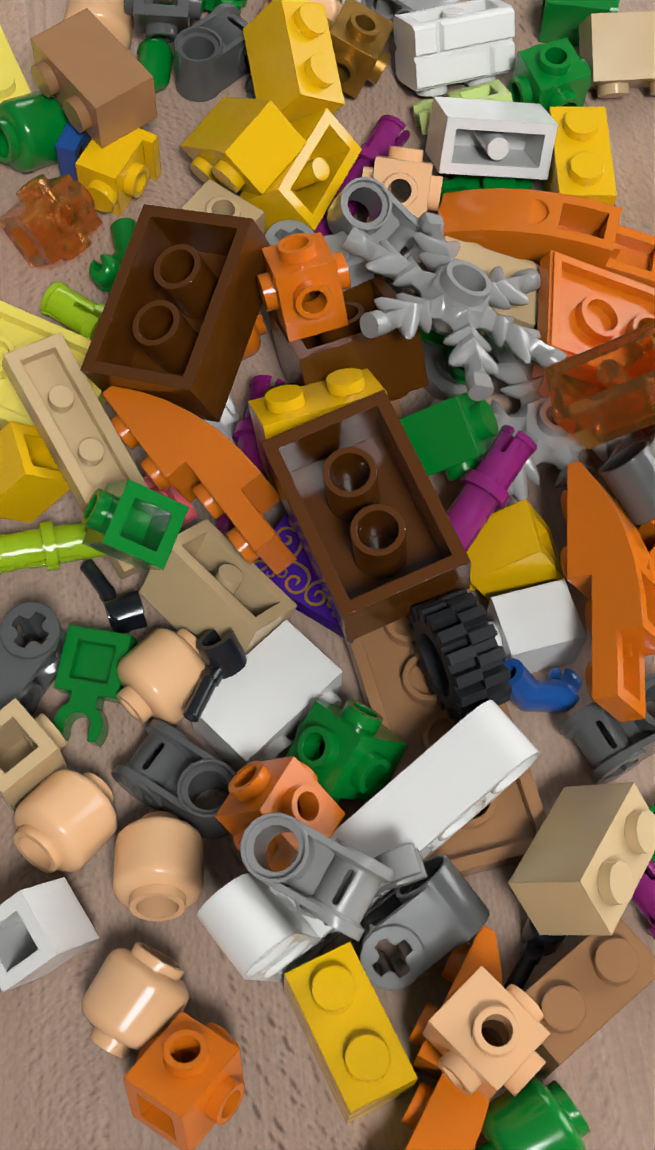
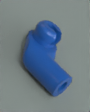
(554, 695)

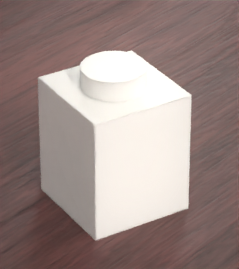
(538, 625)
(41, 932)

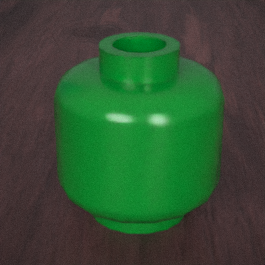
(30, 131)
(534, 1120)

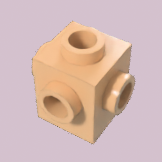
(408, 165)
(489, 1008)

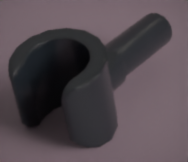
(123, 611)
(223, 660)
(534, 948)

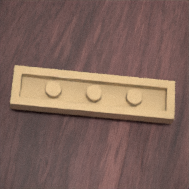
(71, 422)

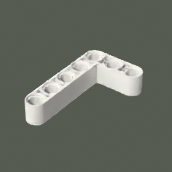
(420, 807)

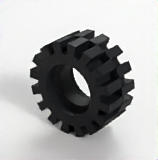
(459, 653)

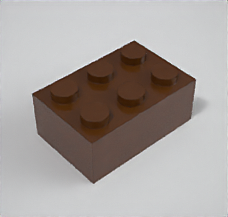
(180, 309)
(366, 514)

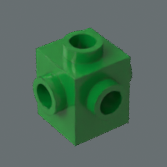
(551, 76)
(348, 749)

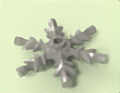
(452, 303)
(538, 422)

